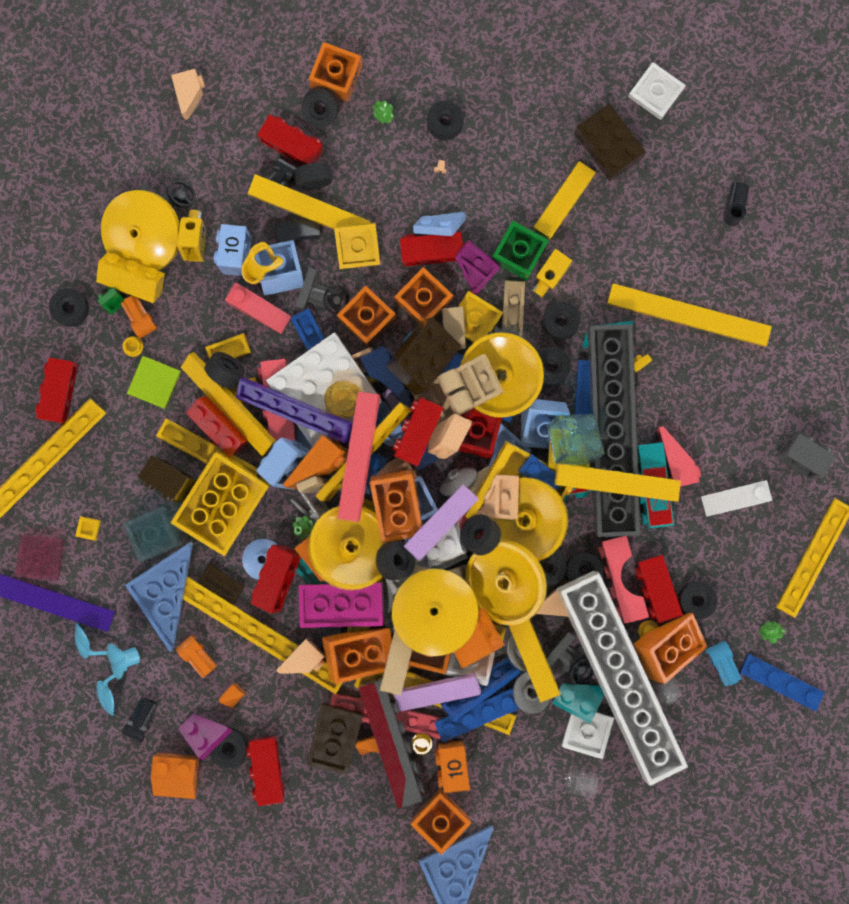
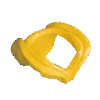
(252, 271)

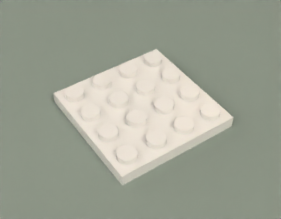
(315, 372)

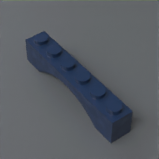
(375, 367)

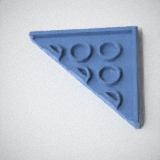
(161, 593)
(455, 871)

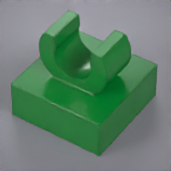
(111, 300)

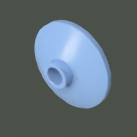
(251, 555)

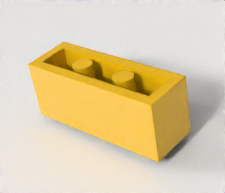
(130, 277)

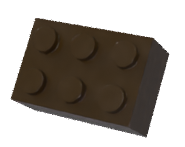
(609, 142)
(423, 356)
(166, 478)

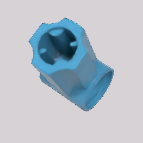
(721, 658)

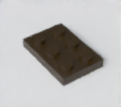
(334, 738)

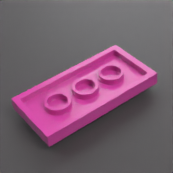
(333, 607)

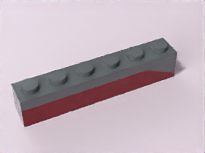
(391, 743)

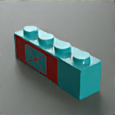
(652, 463)

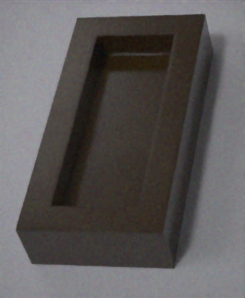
(221, 583)

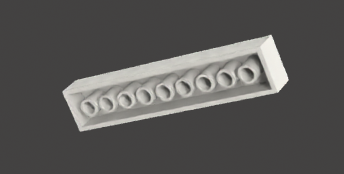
(621, 677)

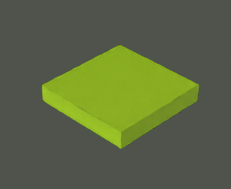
(154, 382)

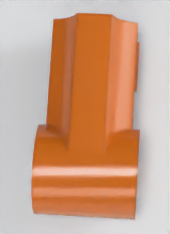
(140, 320)
(194, 653)

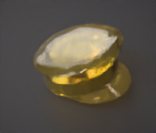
(342, 398)

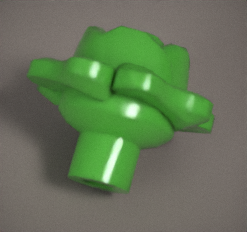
(383, 111)
(303, 527)
(771, 631)

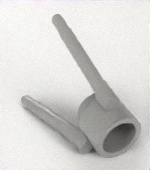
(315, 512)

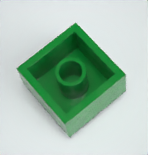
(520, 250)

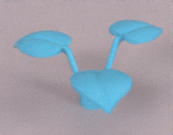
(119, 662)

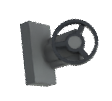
(175, 196)
(320, 295)
(569, 659)

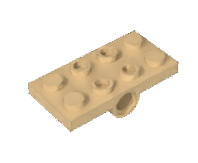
(463, 387)

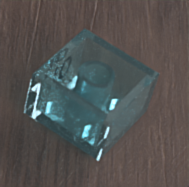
(575, 439)
(152, 534)

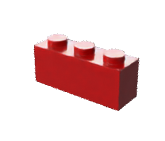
(290, 141)
(429, 249)
(56, 390)
(217, 426)
(418, 430)
(275, 578)
(658, 589)
(265, 771)

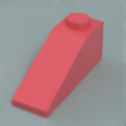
(257, 308)
(678, 462)

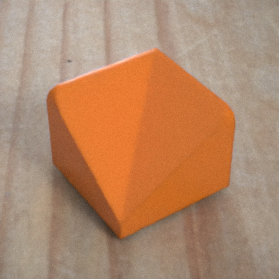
(232, 695)
(367, 745)

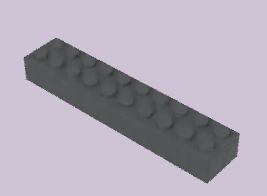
(615, 411)

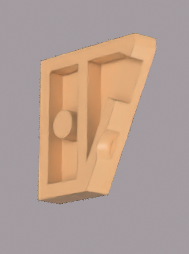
(502, 498)

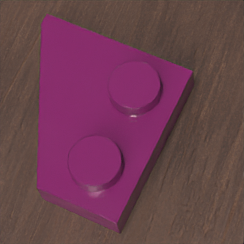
(476, 266)
(203, 734)

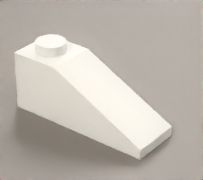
(736, 498)

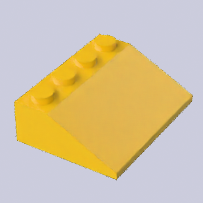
(220, 503)

